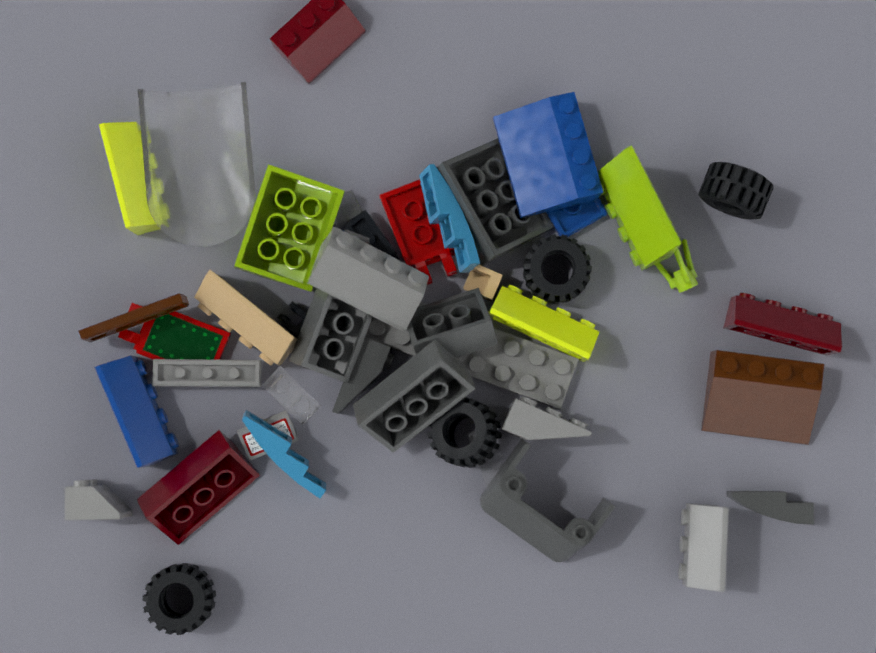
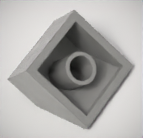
(93, 502)

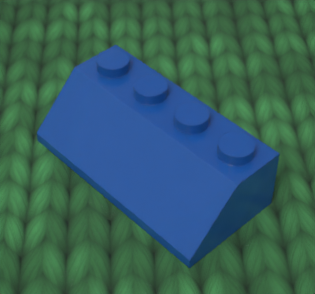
(137, 410)

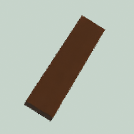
(134, 318)

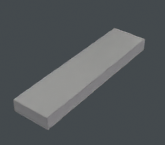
(207, 373)

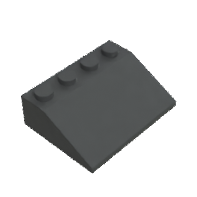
(488, 202)

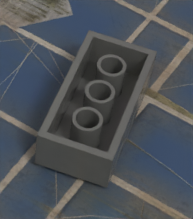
(413, 396)

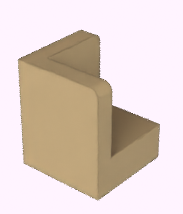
(485, 280)

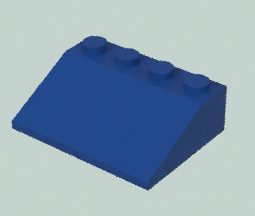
(548, 155)

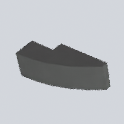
(775, 505)

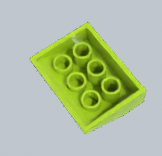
(637, 210)
(288, 227)

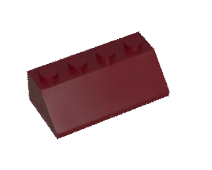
(783, 325)
(197, 487)

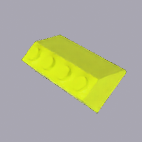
(126, 163)
(544, 323)

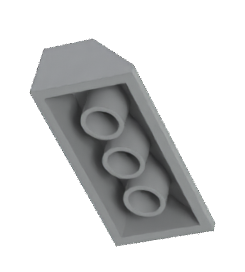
(368, 279)

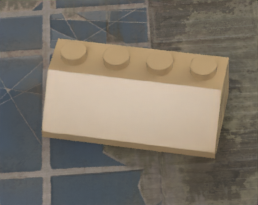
(245, 318)

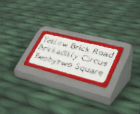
(281, 421)

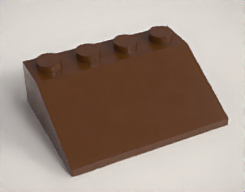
(761, 396)

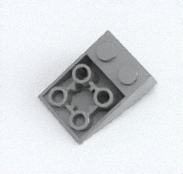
(533, 423)

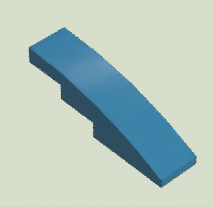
(445, 211)
(277, 446)

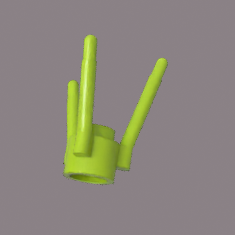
(684, 277)

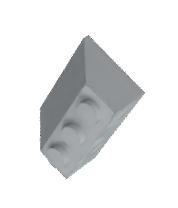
(704, 546)

